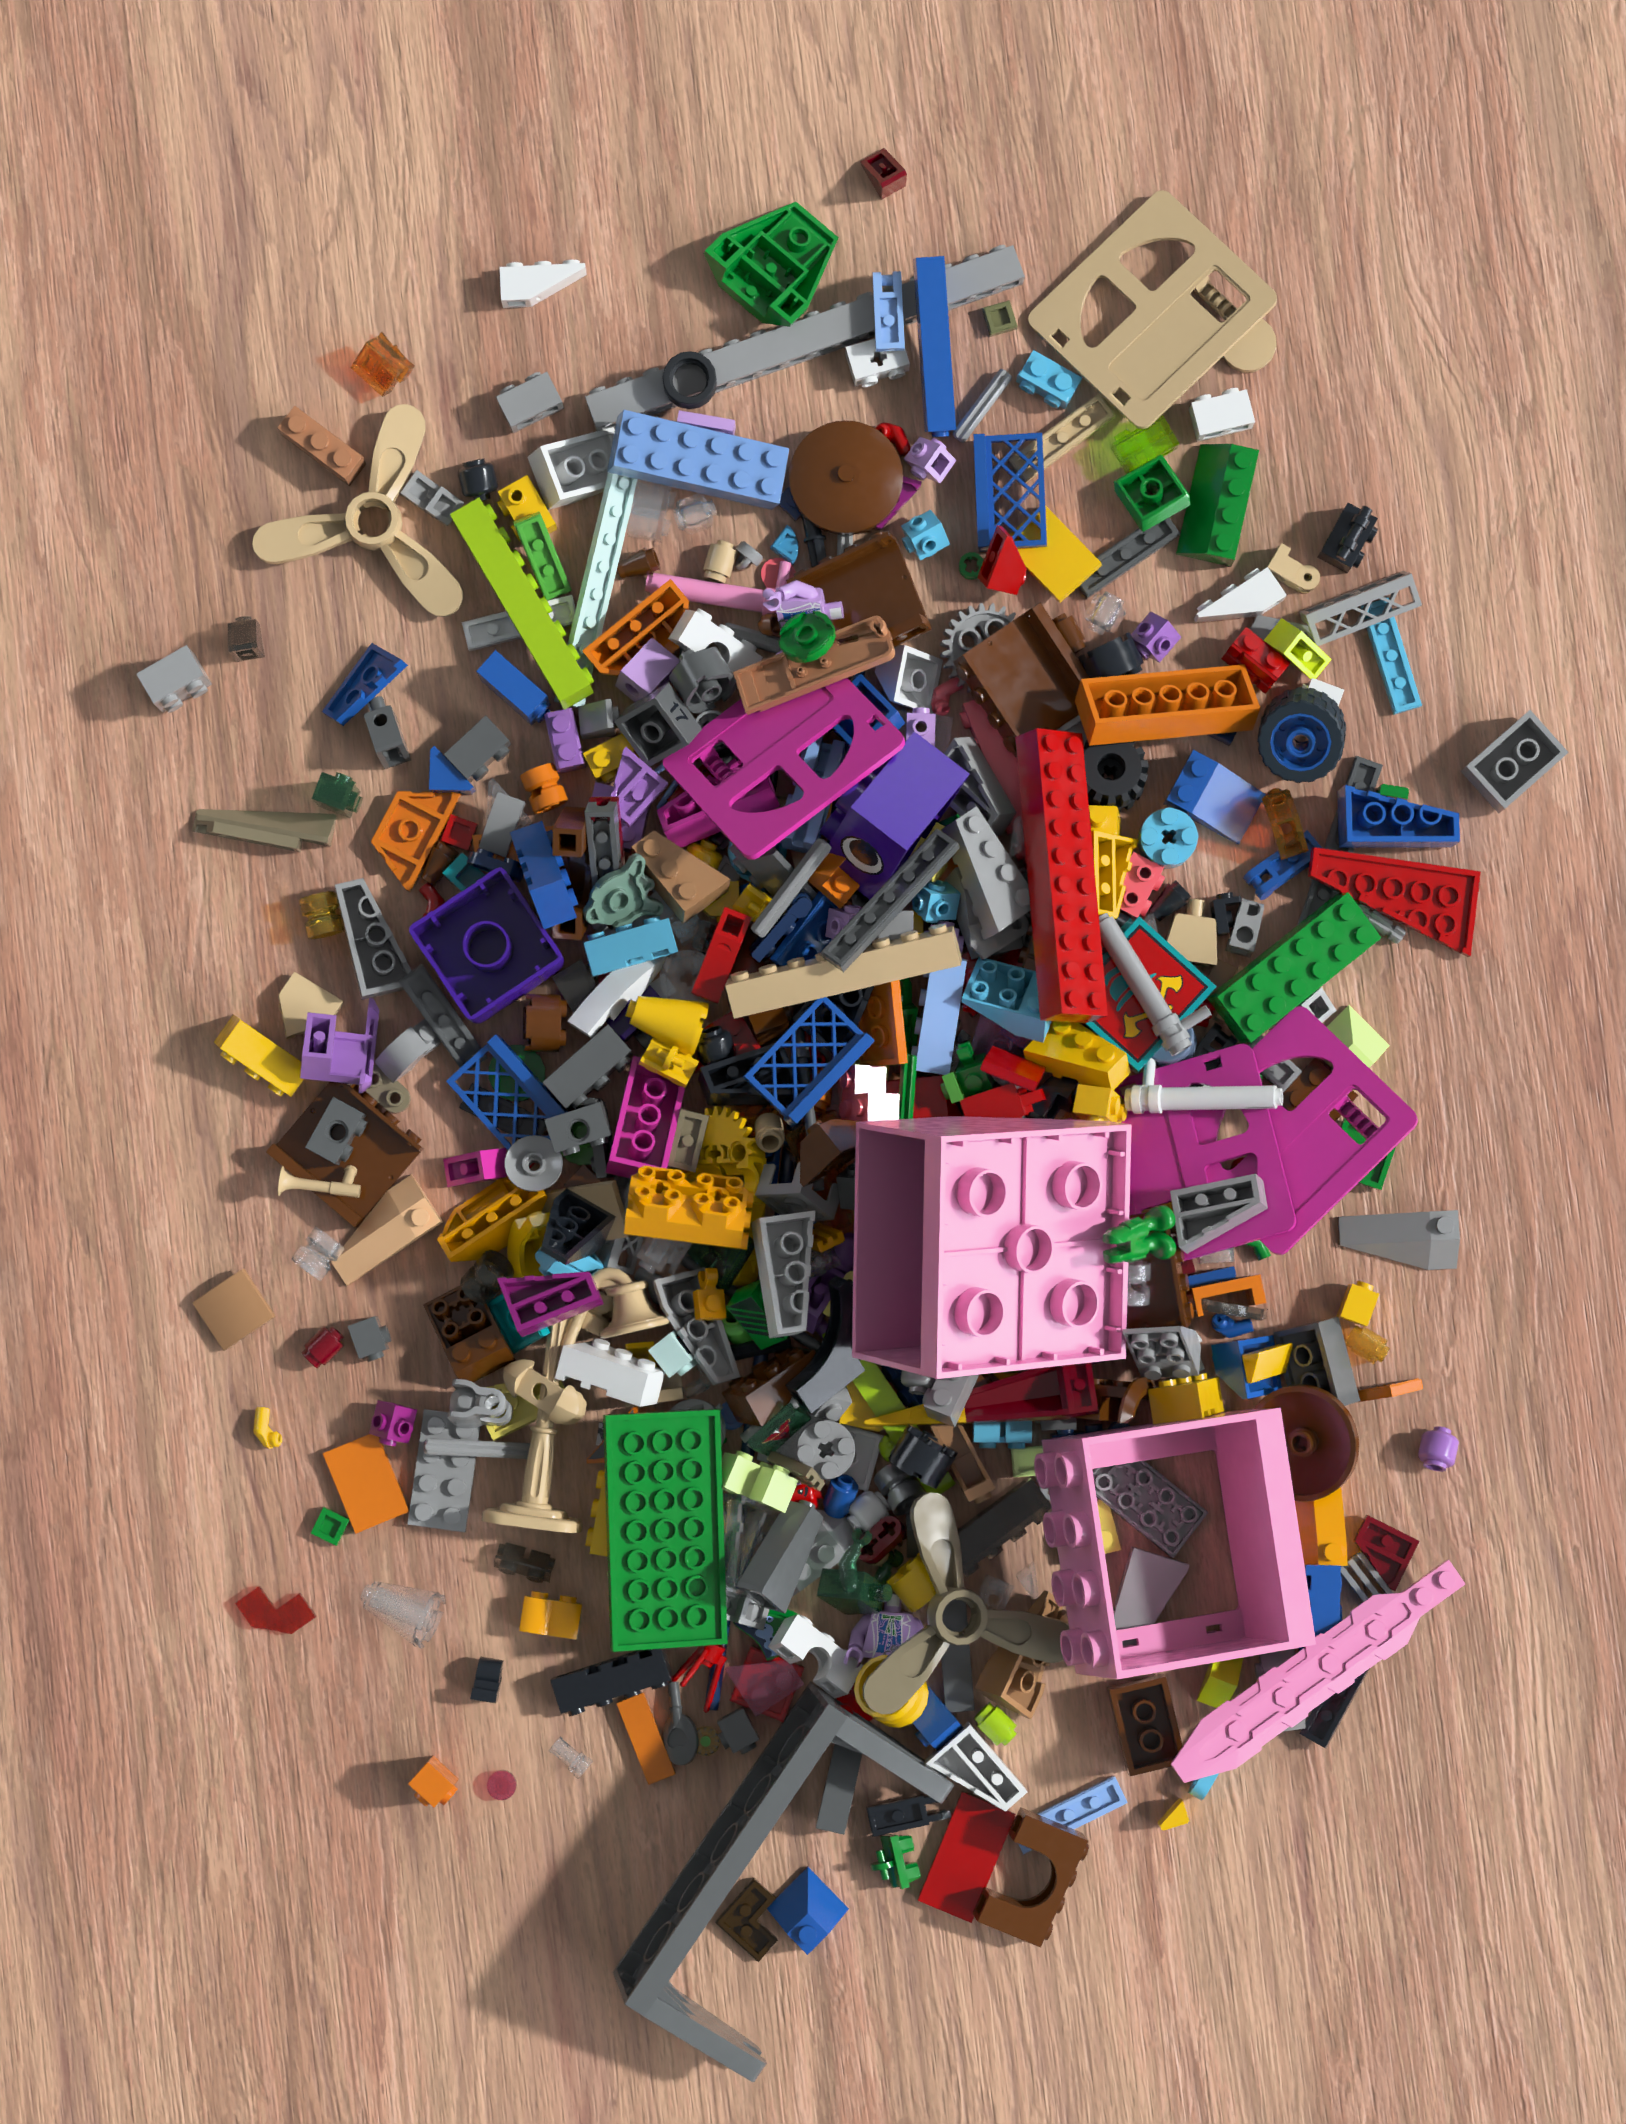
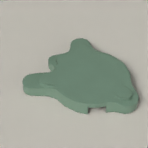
(622, 896)

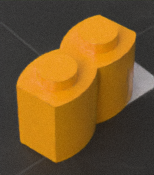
(550, 1616)

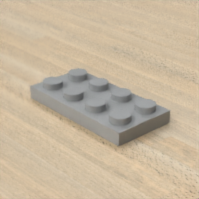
(442, 1481)

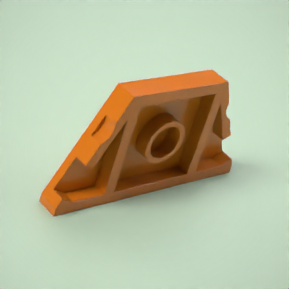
(411, 831)

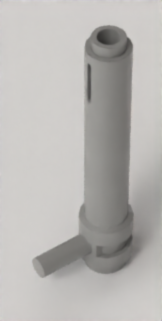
(1164, 1022)

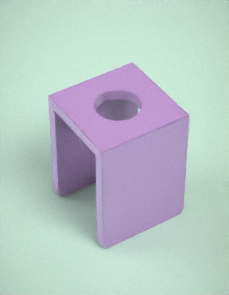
(646, 671)

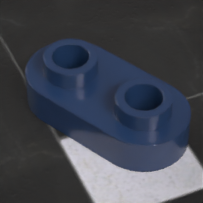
(484, 861)

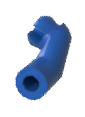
(1230, 1327)

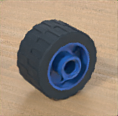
(1281, 732)

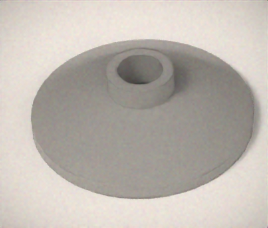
(528, 1151)

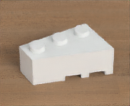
(977, 1767)

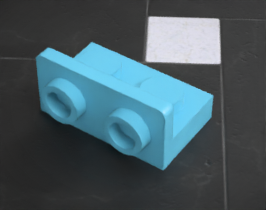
(1048, 380)

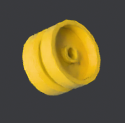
(906, 1714)

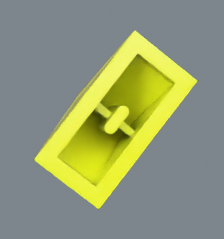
(1220, 1682)

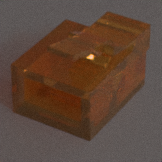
(382, 365)

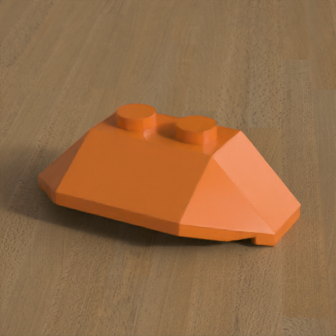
(650, 619)

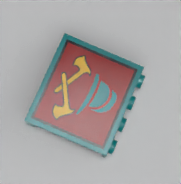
(1174, 976)

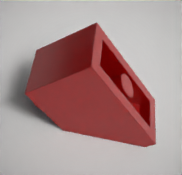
(1002, 565)

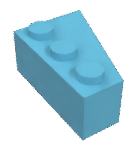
(630, 946)

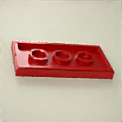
(966, 1856)

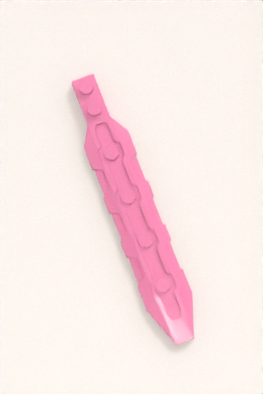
(1310, 1677)

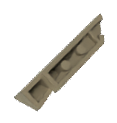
(266, 828)

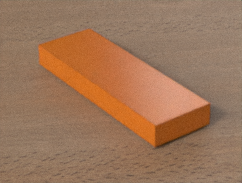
(646, 1738)

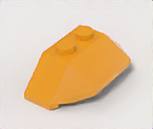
(486, 1220)

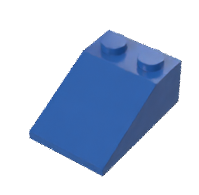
(1215, 797)

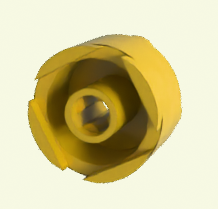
(912, 1584)

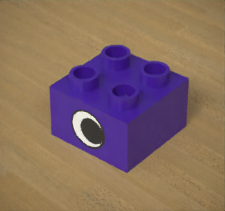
(891, 811)

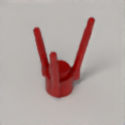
(707, 1656)

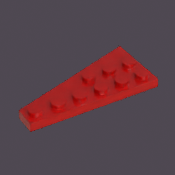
(1416, 894)

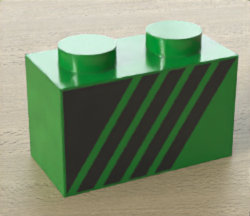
(749, 1311)

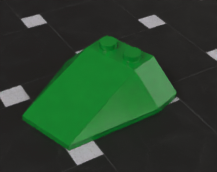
(773, 263)

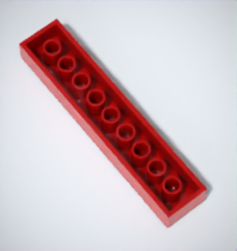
(1061, 876)

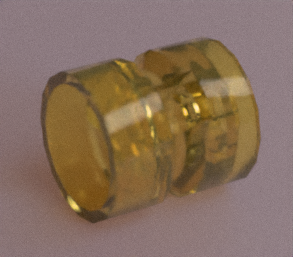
(321, 915)

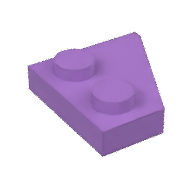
(635, 786)

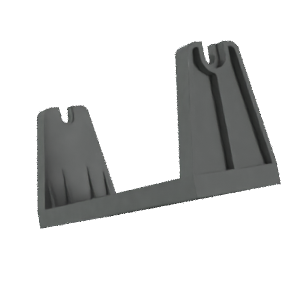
(726, 1852)

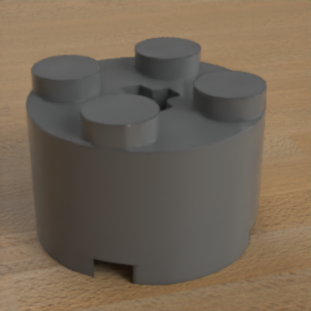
(702, 679)

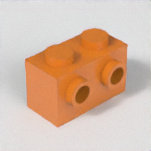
(434, 1783)

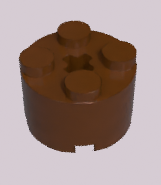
(543, 1023)

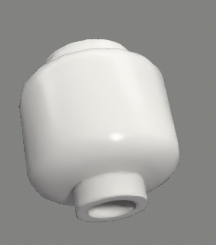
(868, 1510)

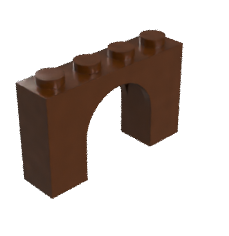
(572, 844)
(1033, 1917)

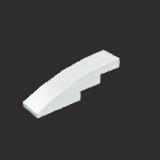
(613, 994)

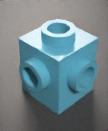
(924, 535)
(936, 902)

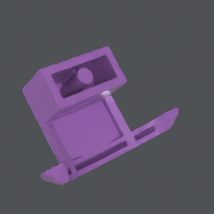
(339, 1055)

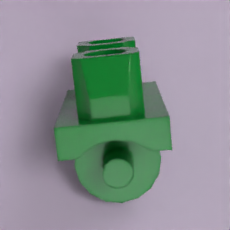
(892, 1863)

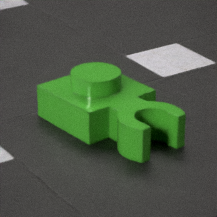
(951, 1088)

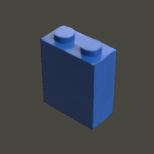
(514, 688)

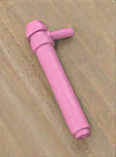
(720, 593)

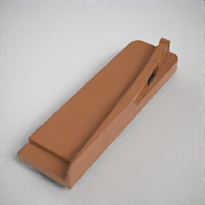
(781, 680)

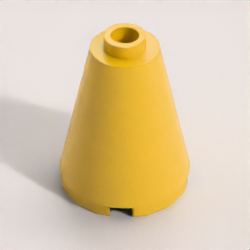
(669, 1020)

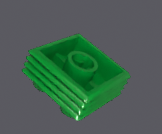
(1159, 479)

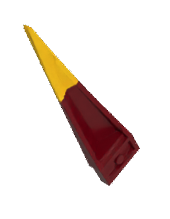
(1027, 1396)

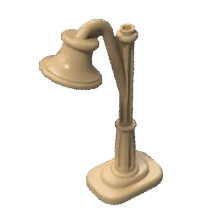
(630, 1314)

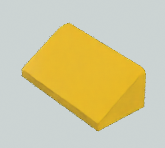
(1266, 1362)

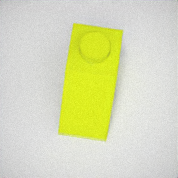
(1297, 649)

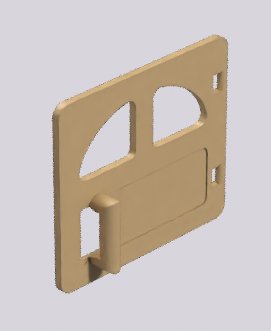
(1169, 334)

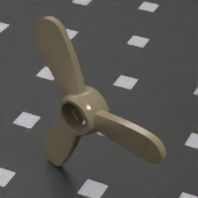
(914, 1660)

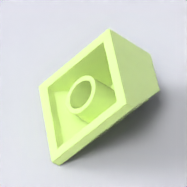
(1357, 1036)

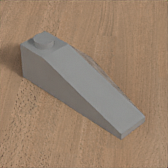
(1413, 1238)
(702, 1337)

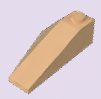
(391, 1226)

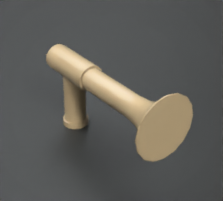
(345, 1188)

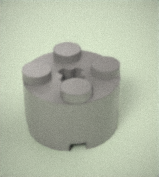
(842, 1445)

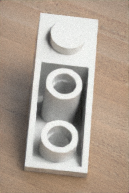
(531, 284)
(1248, 600)

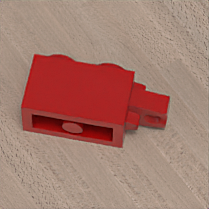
(1002, 1102)

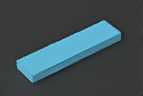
(1392, 661)

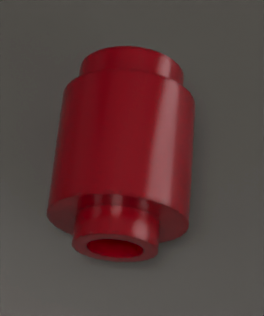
(323, 1346)

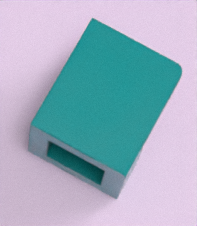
(462, 874)

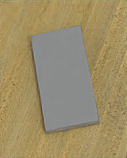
(1149, 1503)

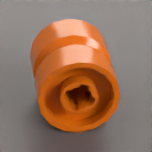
(544, 788)

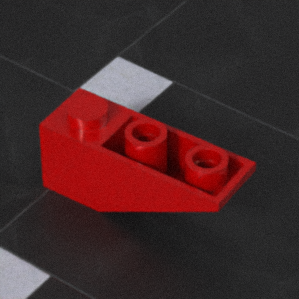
(721, 955)

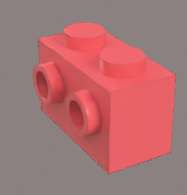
(1139, 883)

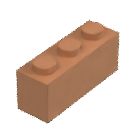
(321, 445)

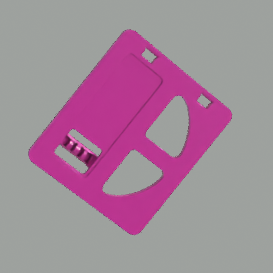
(773, 742)
(1314, 1150)
(1170, 1157)

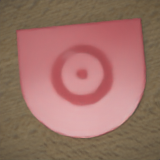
(770, 572)

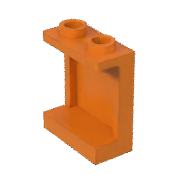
(1252, 1285)

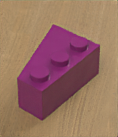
(548, 1299)

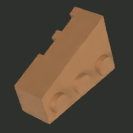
(680, 877)

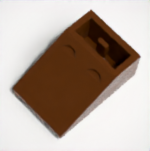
(468, 1335)
(763, 1391)

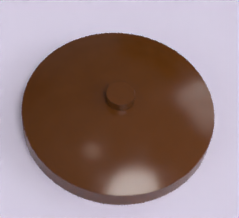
(845, 477)
(1318, 1439)

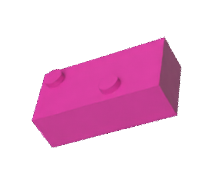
(644, 1122)

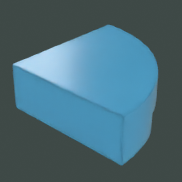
(786, 545)

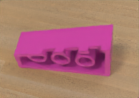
(687, 823)

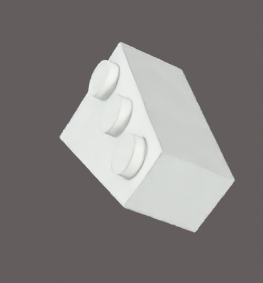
(612, 1370)

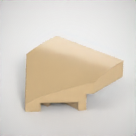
(301, 997)

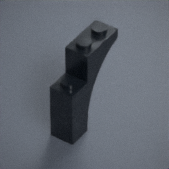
(833, 1363)

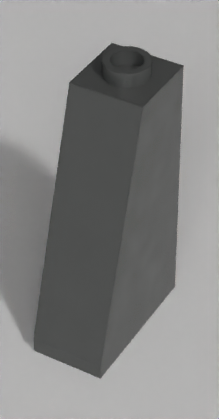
(781, 1557)

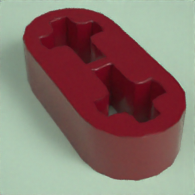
(881, 1540)

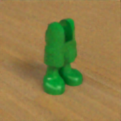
(1135, 1240)

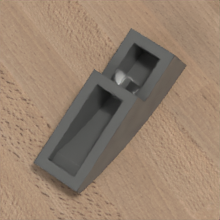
(838, 1790)

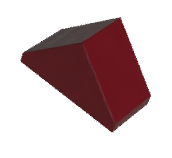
(884, 173)

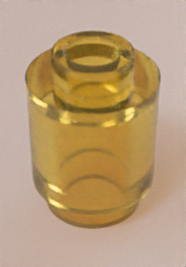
(1367, 1344)

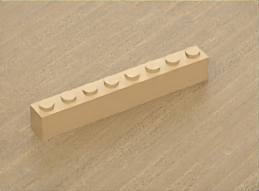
(818, 978)

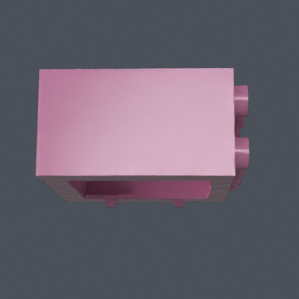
(1261, 1533)

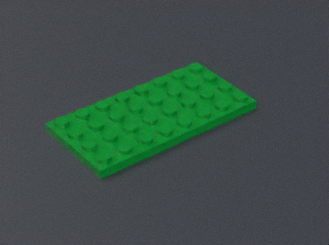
(665, 1529)

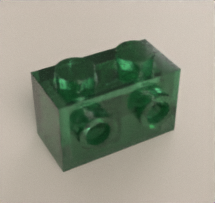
(337, 794)

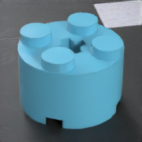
(1168, 822)

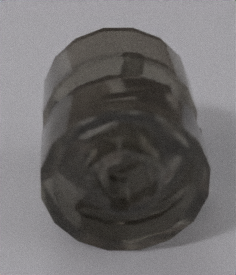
(481, 1280)

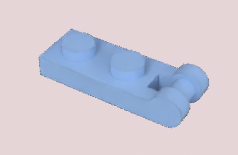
(888, 312)

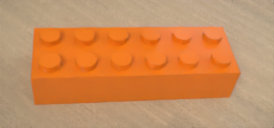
(1167, 704)

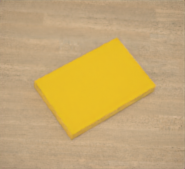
(1061, 564)

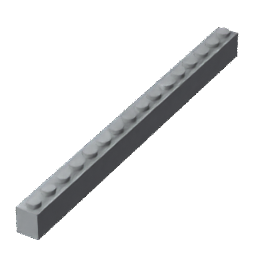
(801, 341)

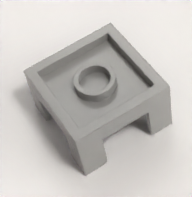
(795, 1198)

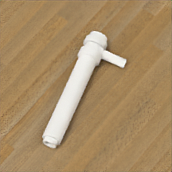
(1158, 1098)

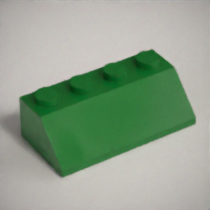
(1217, 503)

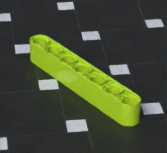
(884, 1401)

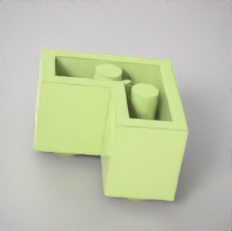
(760, 1482)

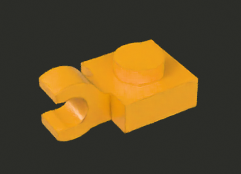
(709, 1301)

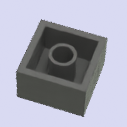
(658, 725)

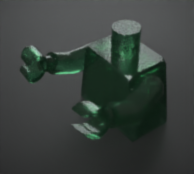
(855, 1590)

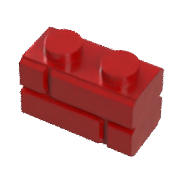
(1260, 659)

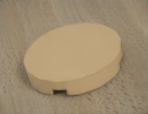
(1253, 350)

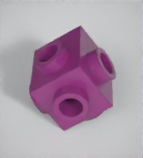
(392, 1423)

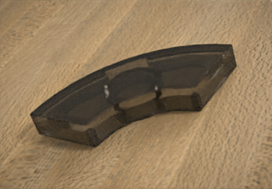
(1234, 1309)

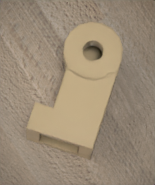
(1291, 572)

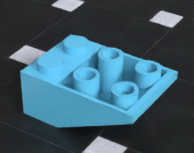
(1007, 998)

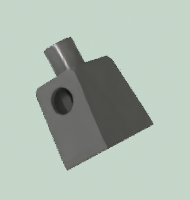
(386, 734)

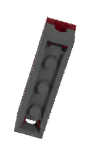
(604, 836)

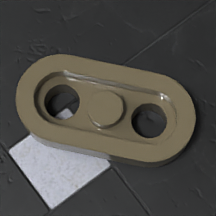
(385, 1088)

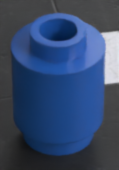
(840, 1496)

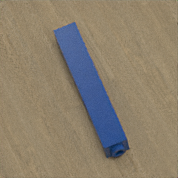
(934, 345)

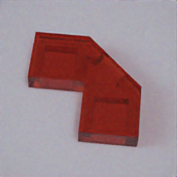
(262, 1613)

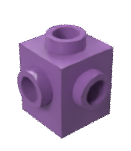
(1155, 637)

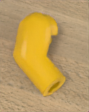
(263, 1432)

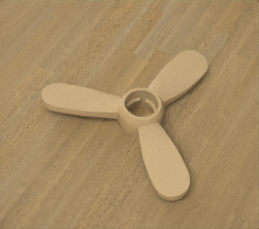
(391, 465)

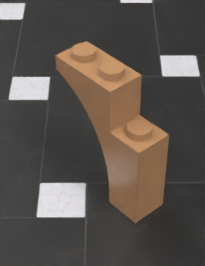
(967, 1465)

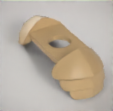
(562, 1405)

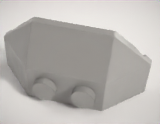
(828, 1548)

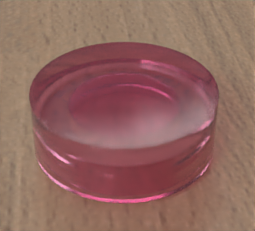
(501, 1785)

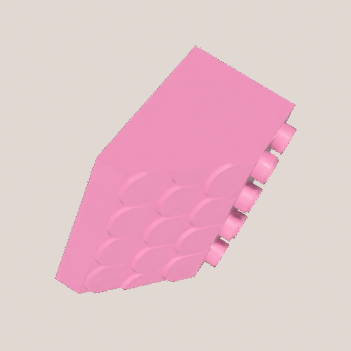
(988, 1243)

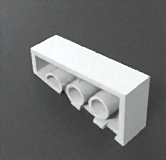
(784, 1269)

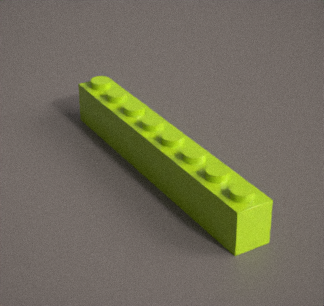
(522, 603)

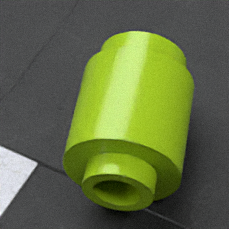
(995, 1724)

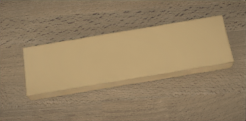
(1066, 435)

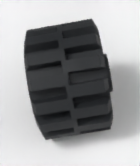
(1124, 764)

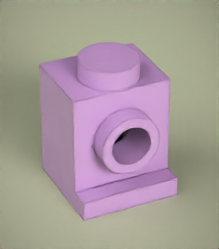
(921, 715)

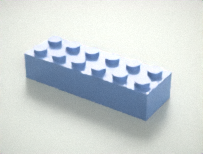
(698, 459)

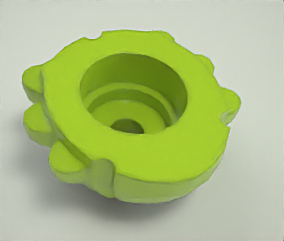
(885, 1447)

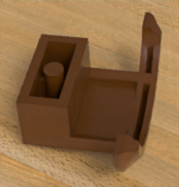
(1119, 1399)

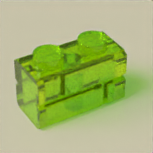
(1143, 445)

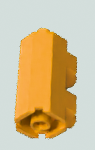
(695, 1212)

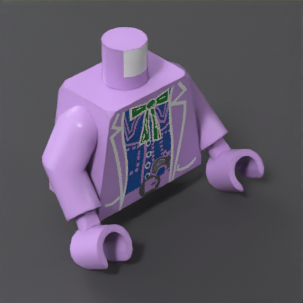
(799, 598)
(882, 1632)

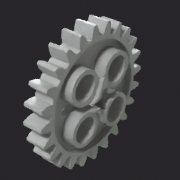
(966, 626)

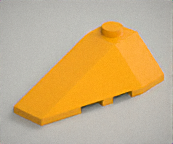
(1323, 1530)

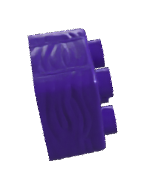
(487, 946)

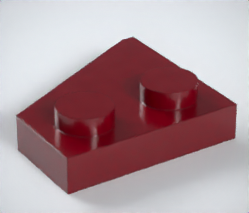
(1385, 1549)

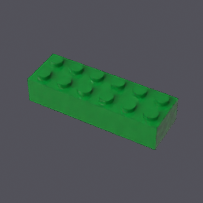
(1294, 967)

